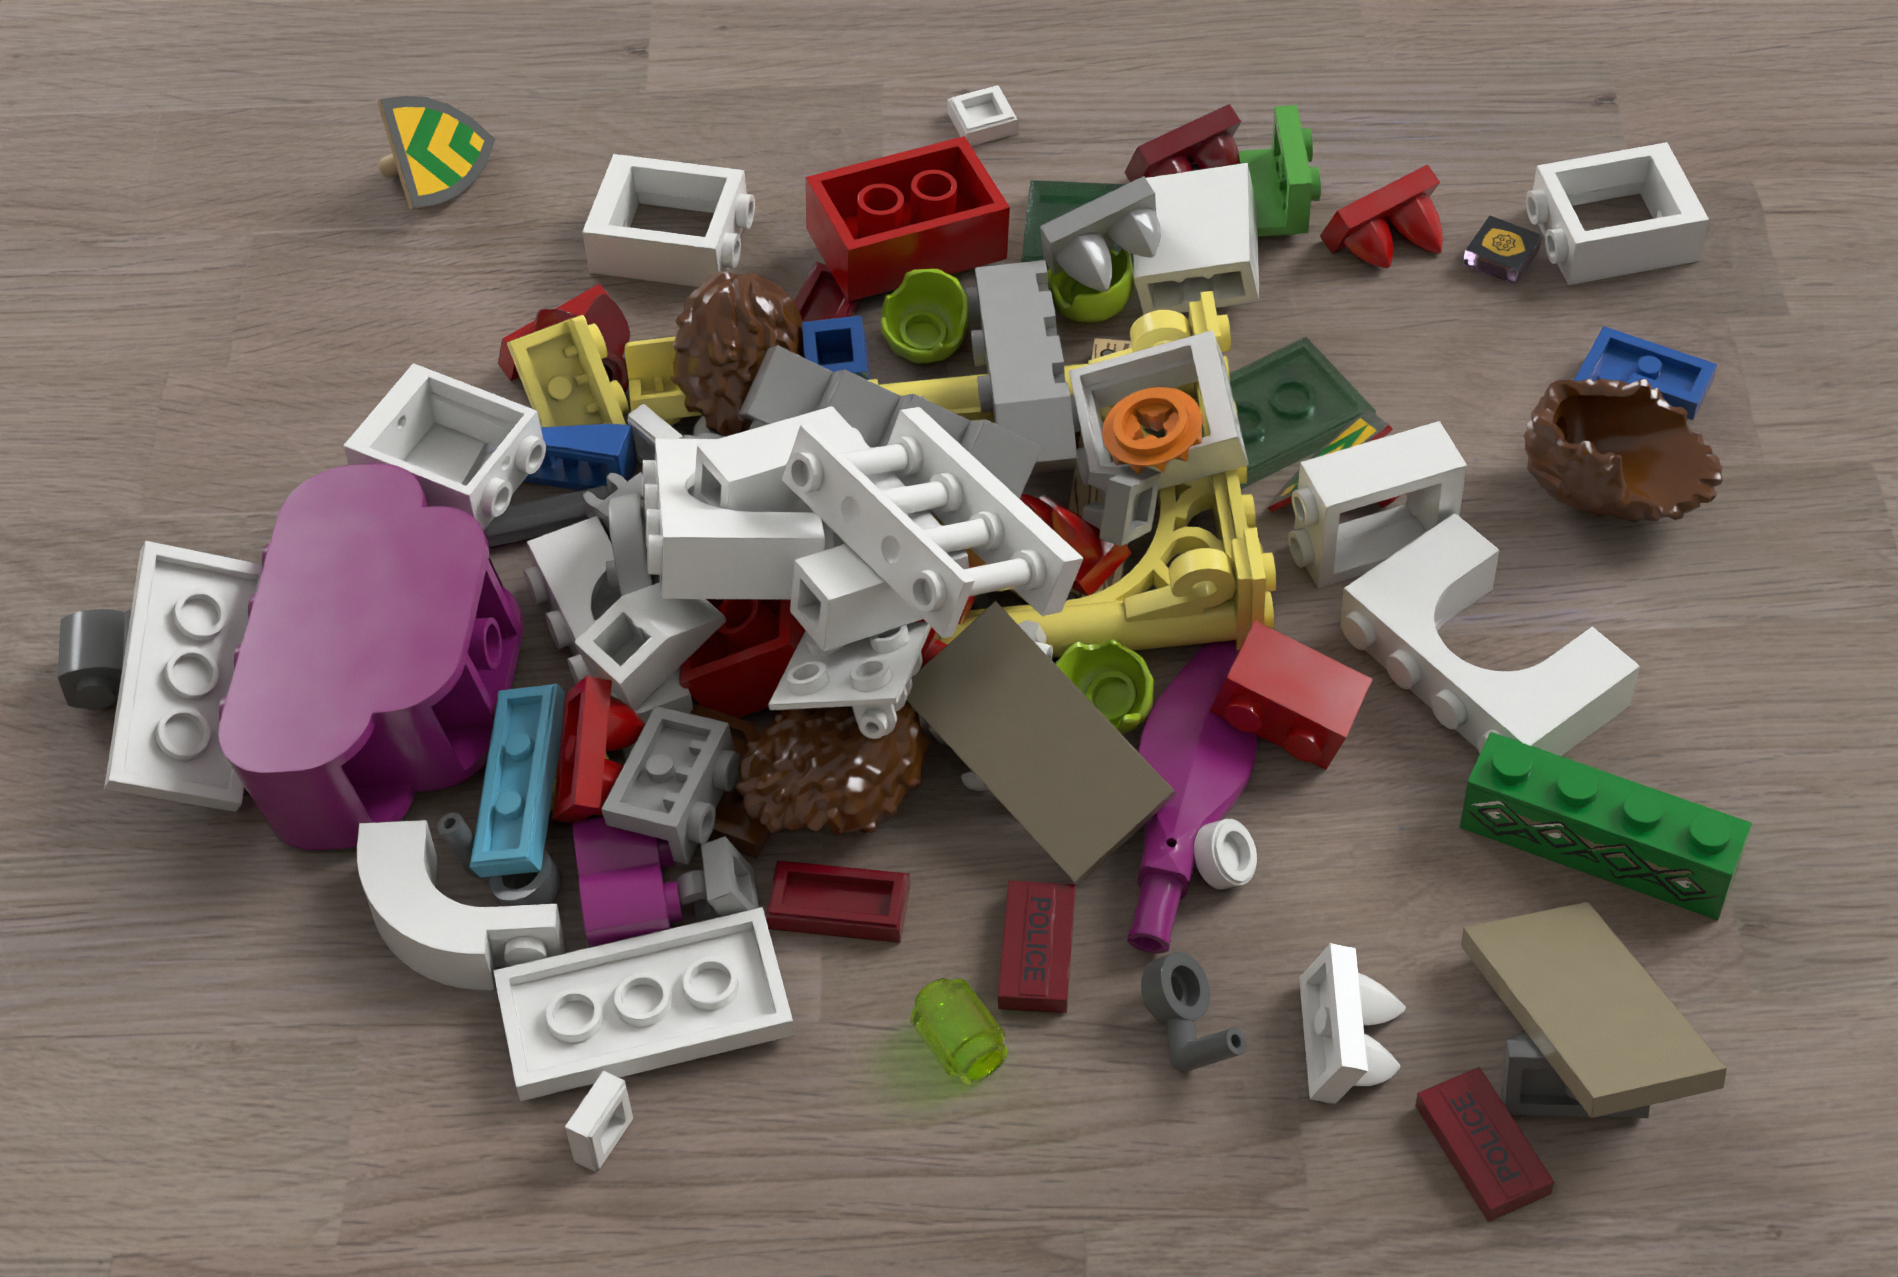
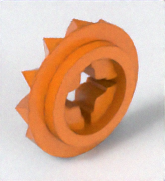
(1156, 410)

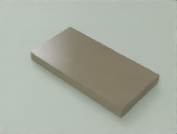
(1038, 743)
(1592, 1009)

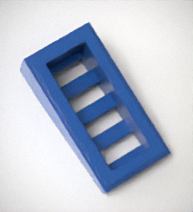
(585, 455)

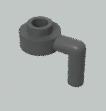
(511, 889)
(1178, 994)

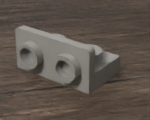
(674, 780)

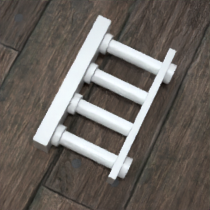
(961, 492)

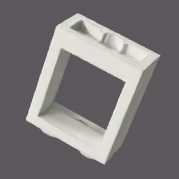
(1667, 240)
(664, 256)
(1161, 366)
(431, 398)
(1408, 462)

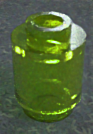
(959, 1030)

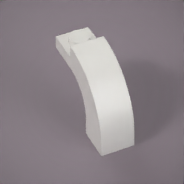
(435, 934)

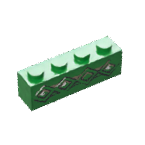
(1604, 825)

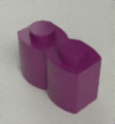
(623, 882)

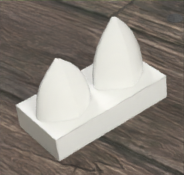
(1334, 1010)

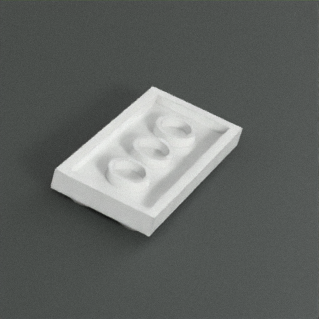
(175, 672)
(642, 1003)

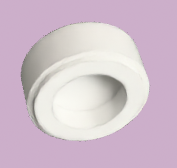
(1225, 854)

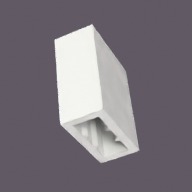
(1204, 241)

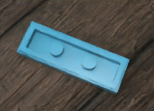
(518, 781)

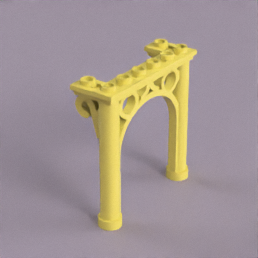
(1209, 589)

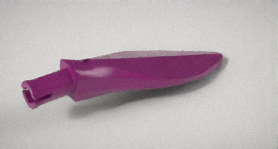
(1208, 770)

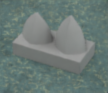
(1083, 236)

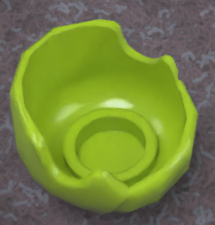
(1088, 304)
(926, 316)
(1112, 680)

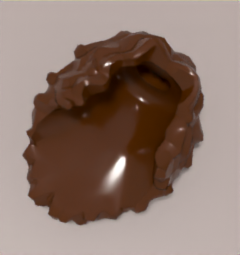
(724, 341)
(1619, 451)
(822, 770)

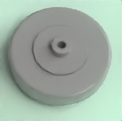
(628, 543)

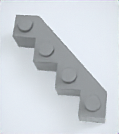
(1023, 360)
(795, 386)

